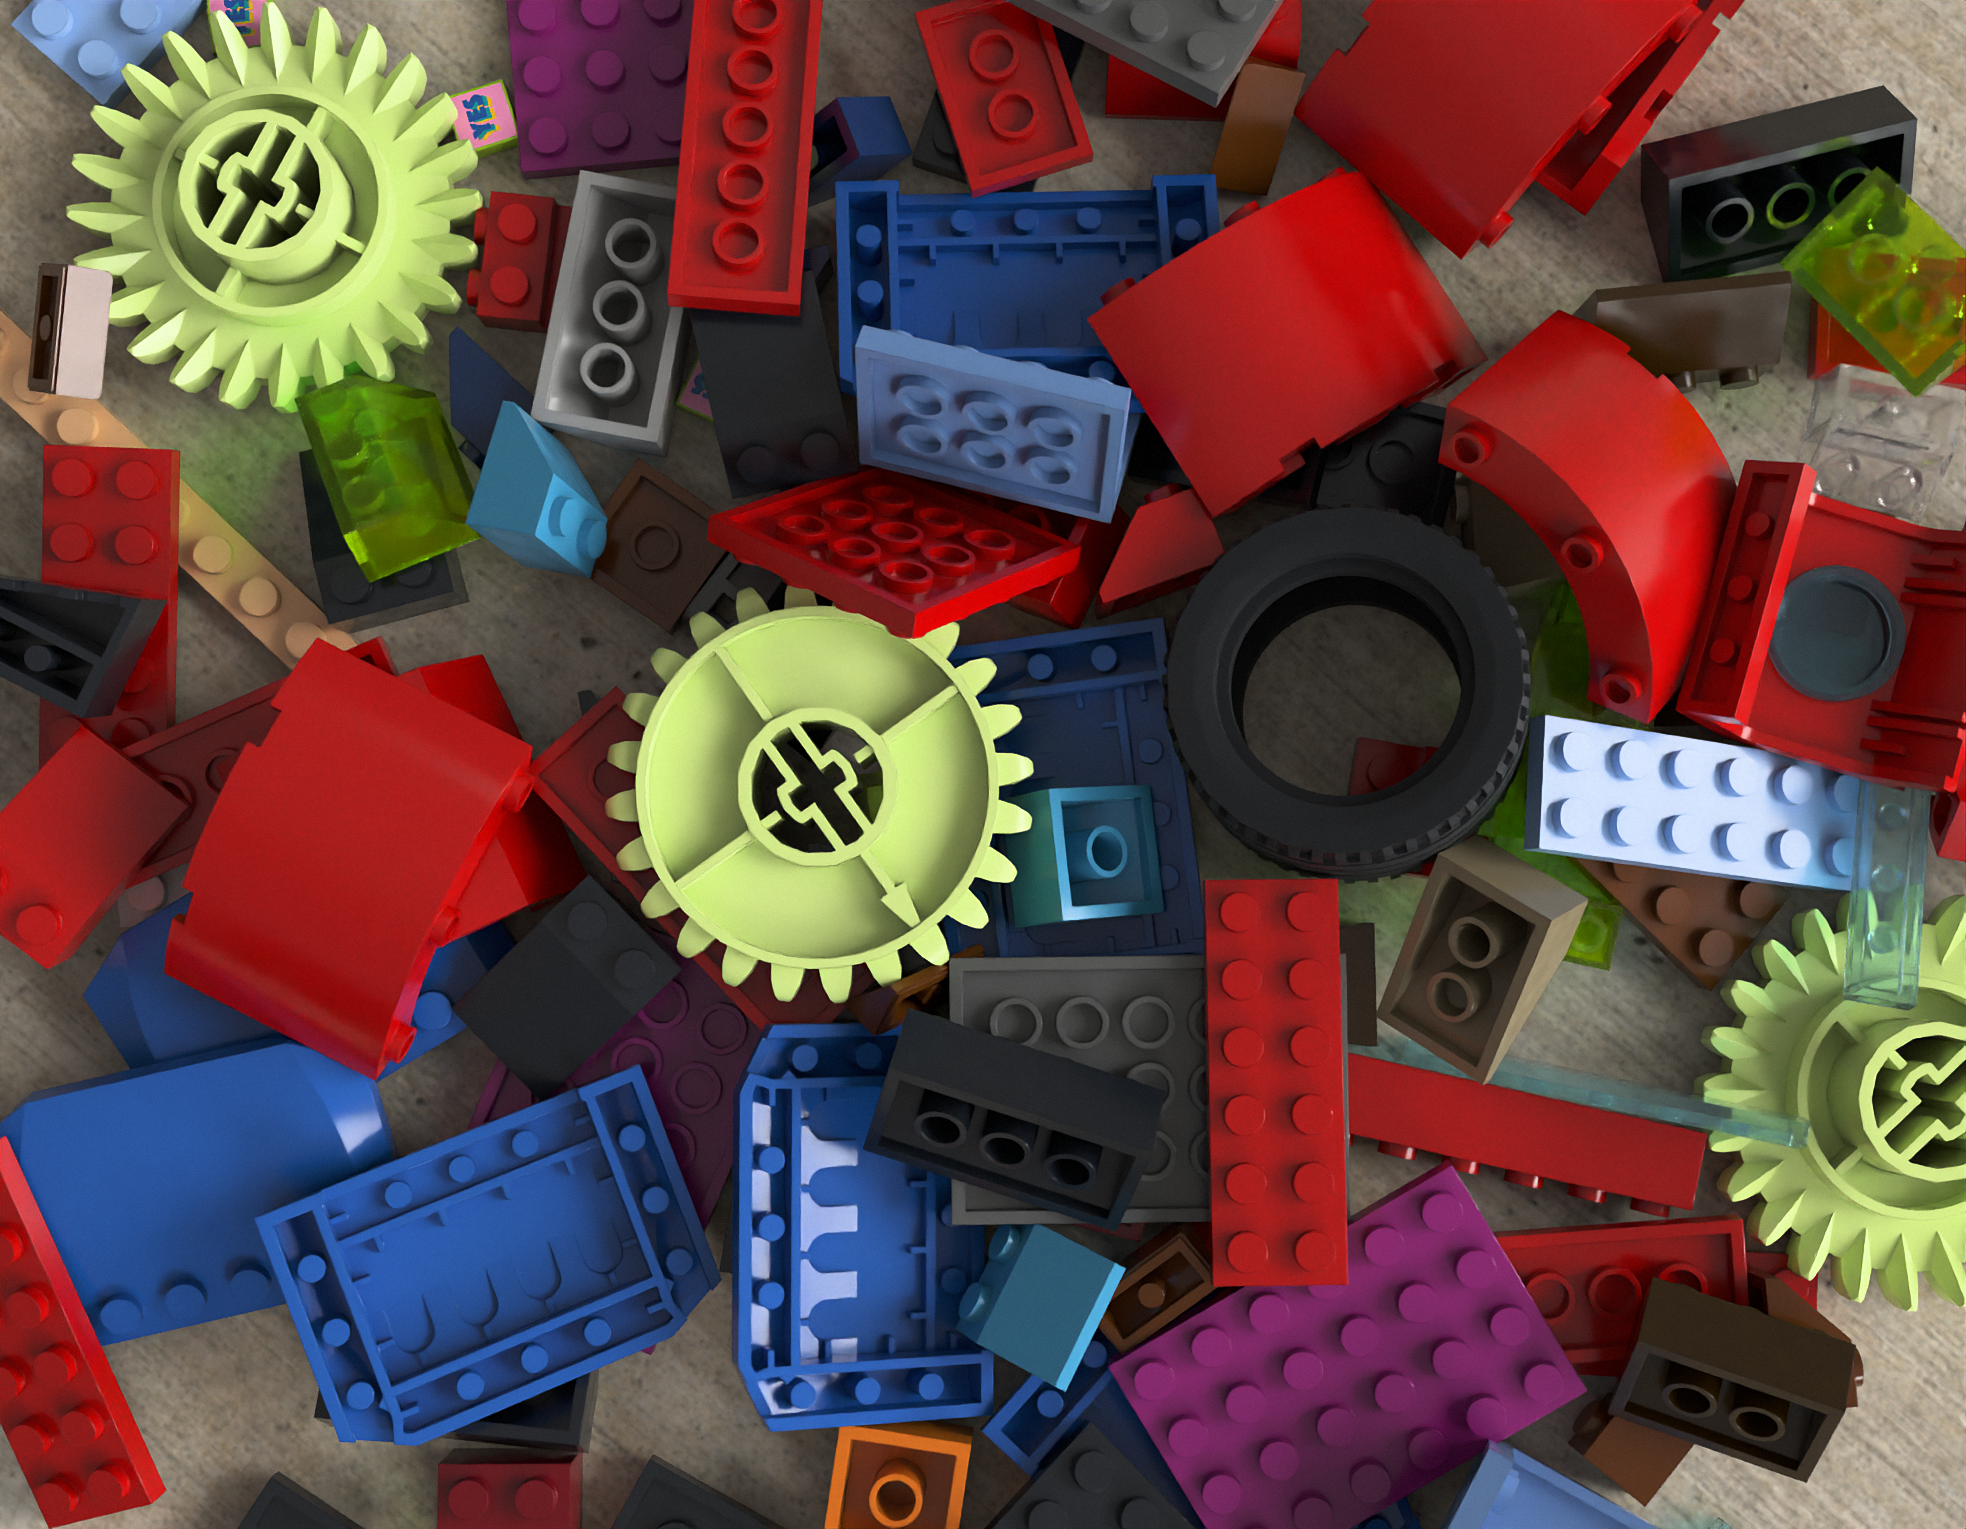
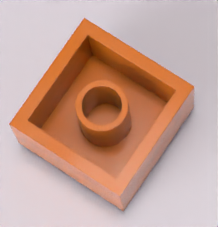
(899, 1476)

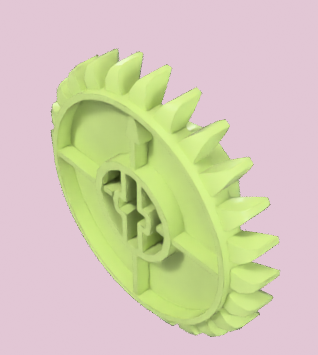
(326, 272)
(704, 796)
(1863, 1178)

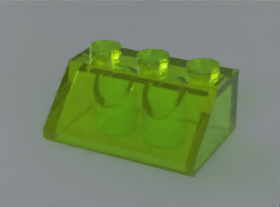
(1890, 280)
(389, 471)

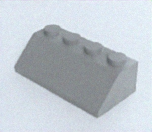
(611, 337)

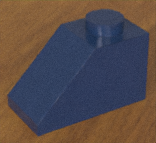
(854, 143)
(477, 394)

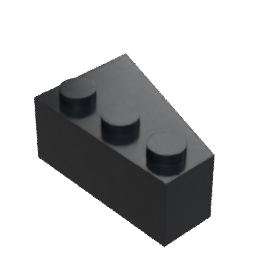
(72, 641)

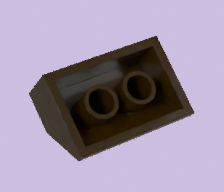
(1700, 327)
(1733, 1379)

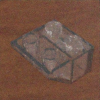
(1879, 441)

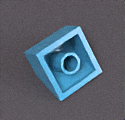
(536, 499)
(1085, 856)
(1038, 1300)

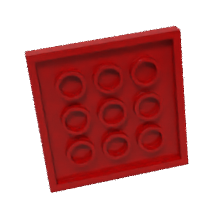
(893, 548)

